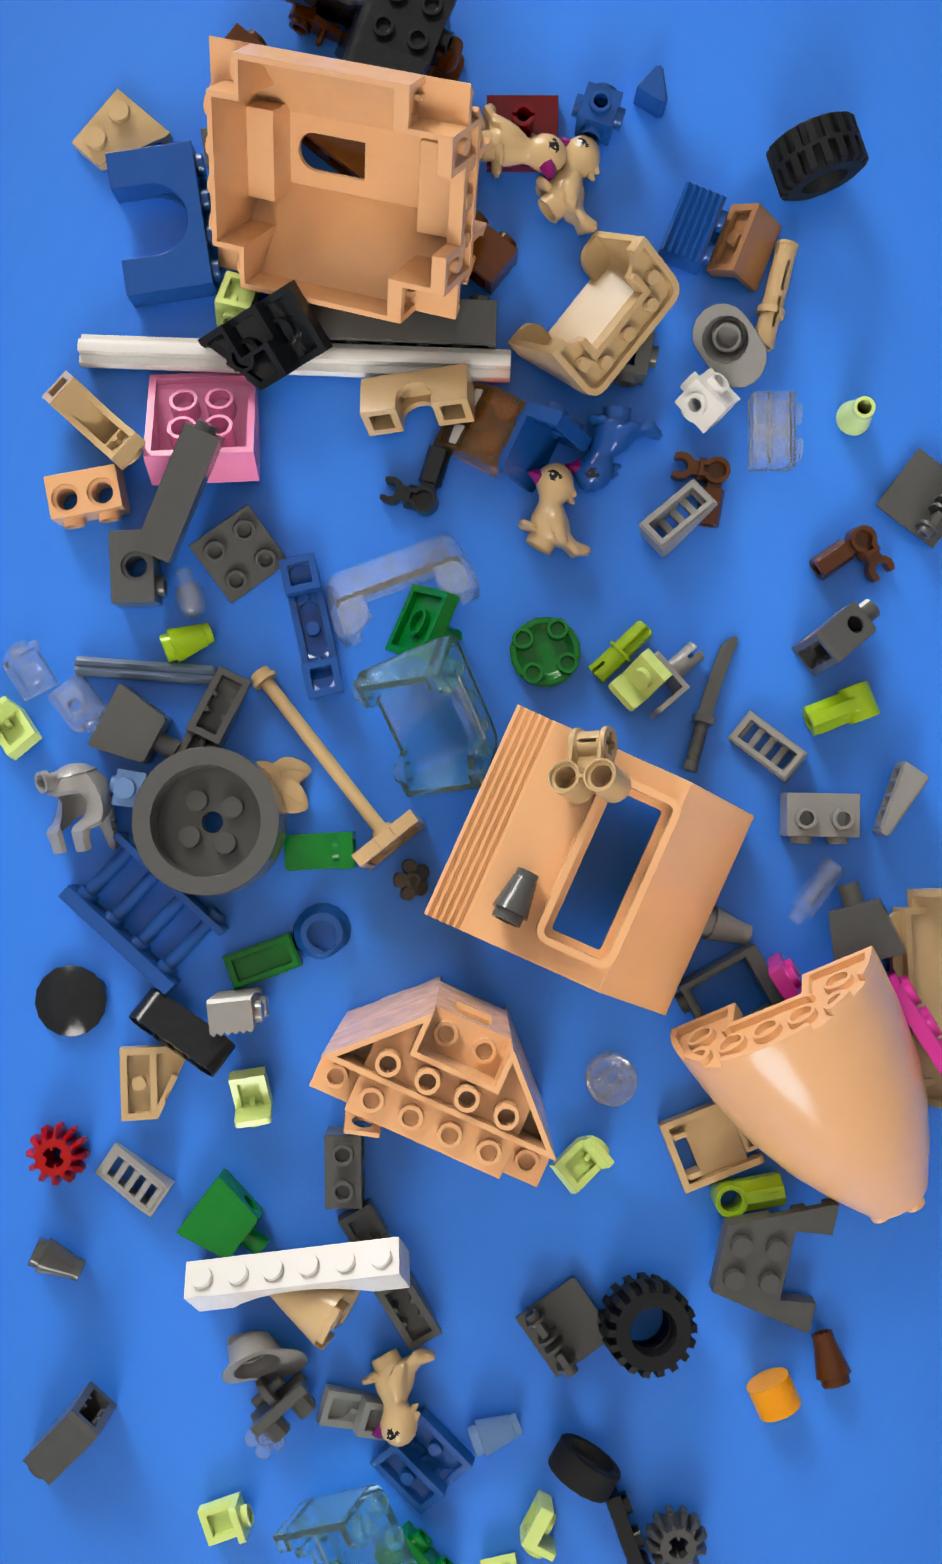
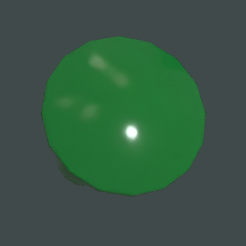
(545, 651)

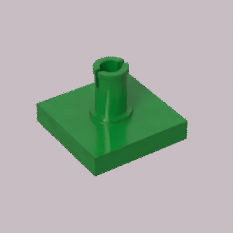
(423, 619)

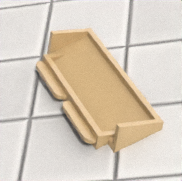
(922, 935)

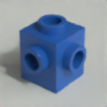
(598, 112)

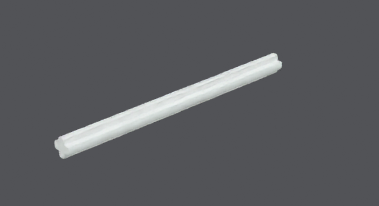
(338, 361)

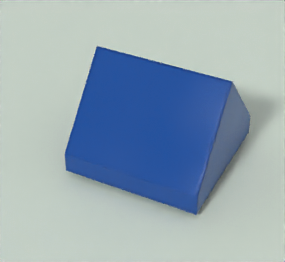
(652, 93)

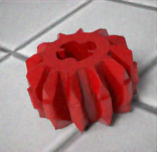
(45, 1151)

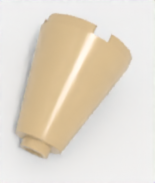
(317, 1311)

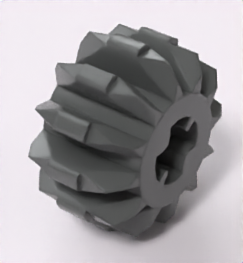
(671, 1525)

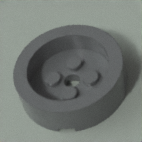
(172, 829)

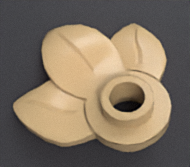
(287, 775)

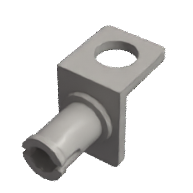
(678, 666)

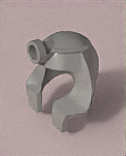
(79, 792)

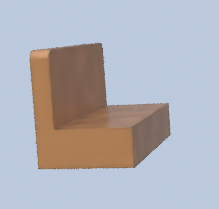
(744, 244)

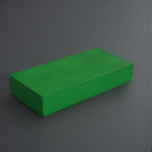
(262, 960)

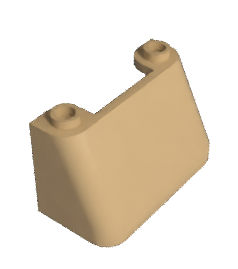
(609, 317)

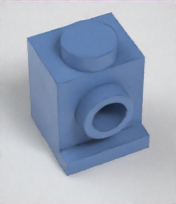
(125, 786)

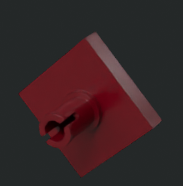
(531, 114)

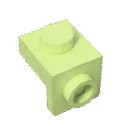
(16, 729)
(251, 1097)
(581, 1162)
(226, 1519)

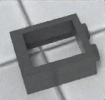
(756, 966)

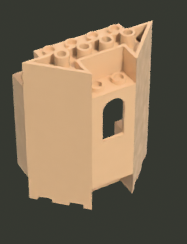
(346, 240)
(443, 1076)

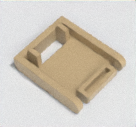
(714, 1143)

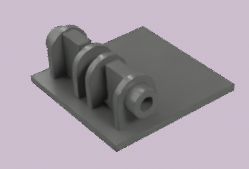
(916, 498)
(238, 553)
(563, 1327)

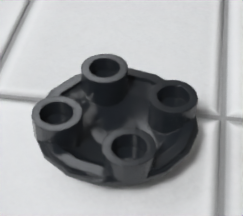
(71, 1000)

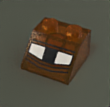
(483, 440)

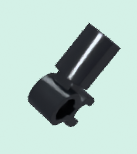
(422, 497)

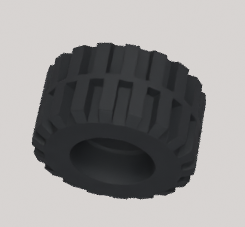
(817, 156)
(670, 1341)

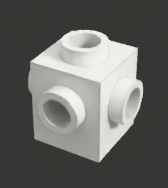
(706, 399)

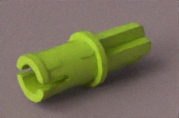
(620, 651)

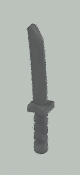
(704, 716)

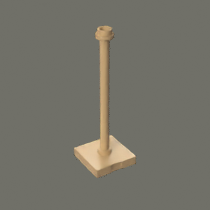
(386, 836)

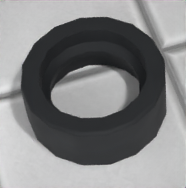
(584, 1468)

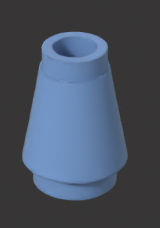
(493, 1433)

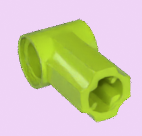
(847, 706)
(752, 1193)

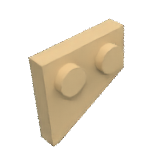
(146, 1080)

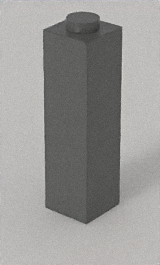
(180, 490)

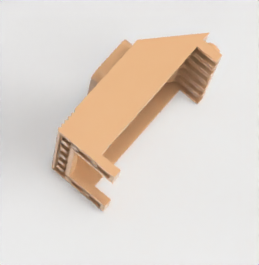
(533, 828)

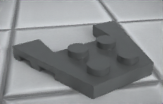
(755, 1258)

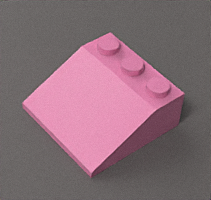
(216, 398)

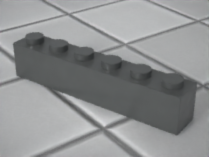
(472, 328)

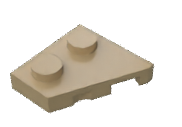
(116, 128)

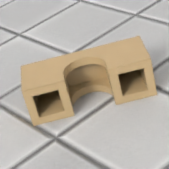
(391, 397)

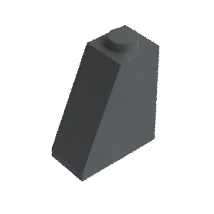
(70, 1434)

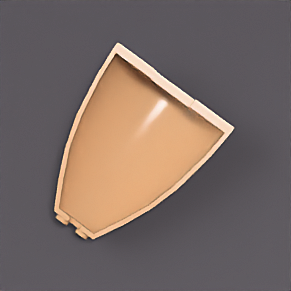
(825, 1085)

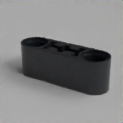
(181, 1031)

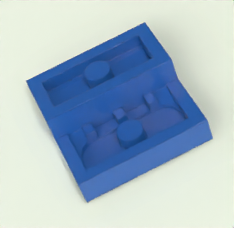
(424, 1465)

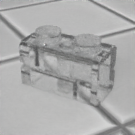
(773, 431)

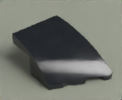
(270, 337)

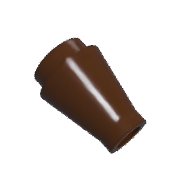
(830, 1362)

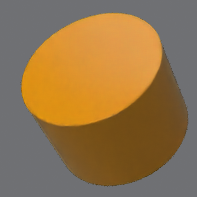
(774, 1394)

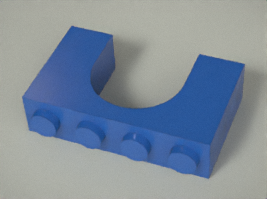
(174, 174)

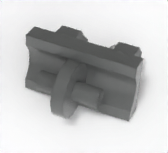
(276, 1399)

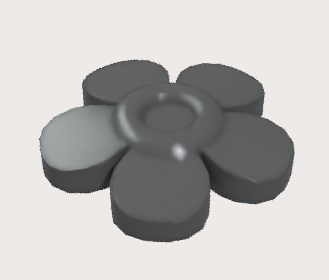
(411, 879)

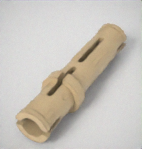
(771, 309)

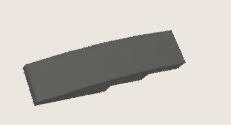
(216, 711)
(404, 1306)

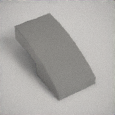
(350, 1410)

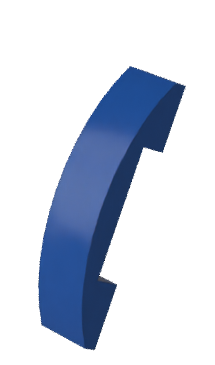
(312, 626)

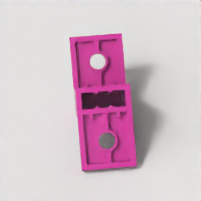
(788, 982)

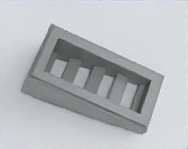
(668, 509)
(775, 736)
(900, 793)
(126, 1189)

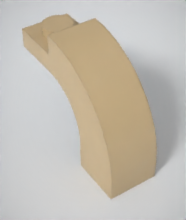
(95, 420)

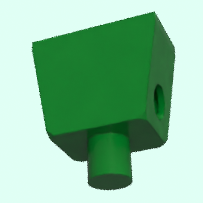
(225, 1219)

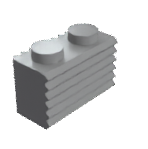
(236, 1011)

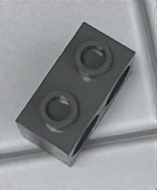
(344, 1169)

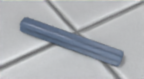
(144, 670)

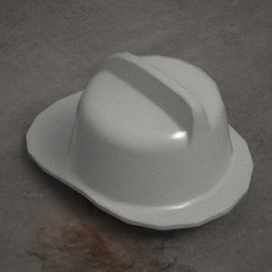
(730, 344)
(258, 1355)

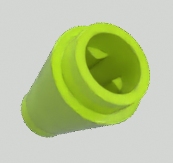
(185, 641)

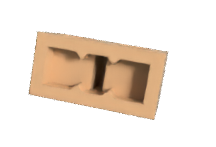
(87, 486)

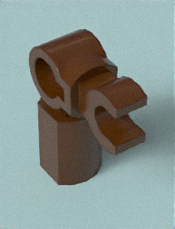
(712, 473)
(857, 541)

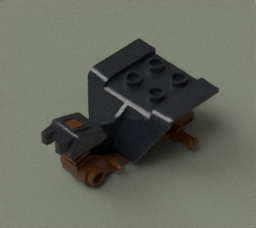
(386, 33)

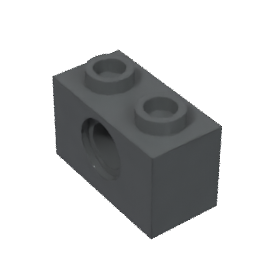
(125, 588)

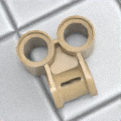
(591, 761)

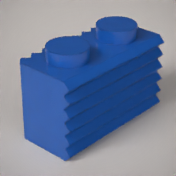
(691, 227)

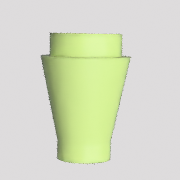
(855, 415)

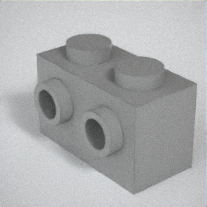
(819, 815)

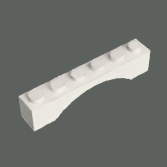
(351, 1265)

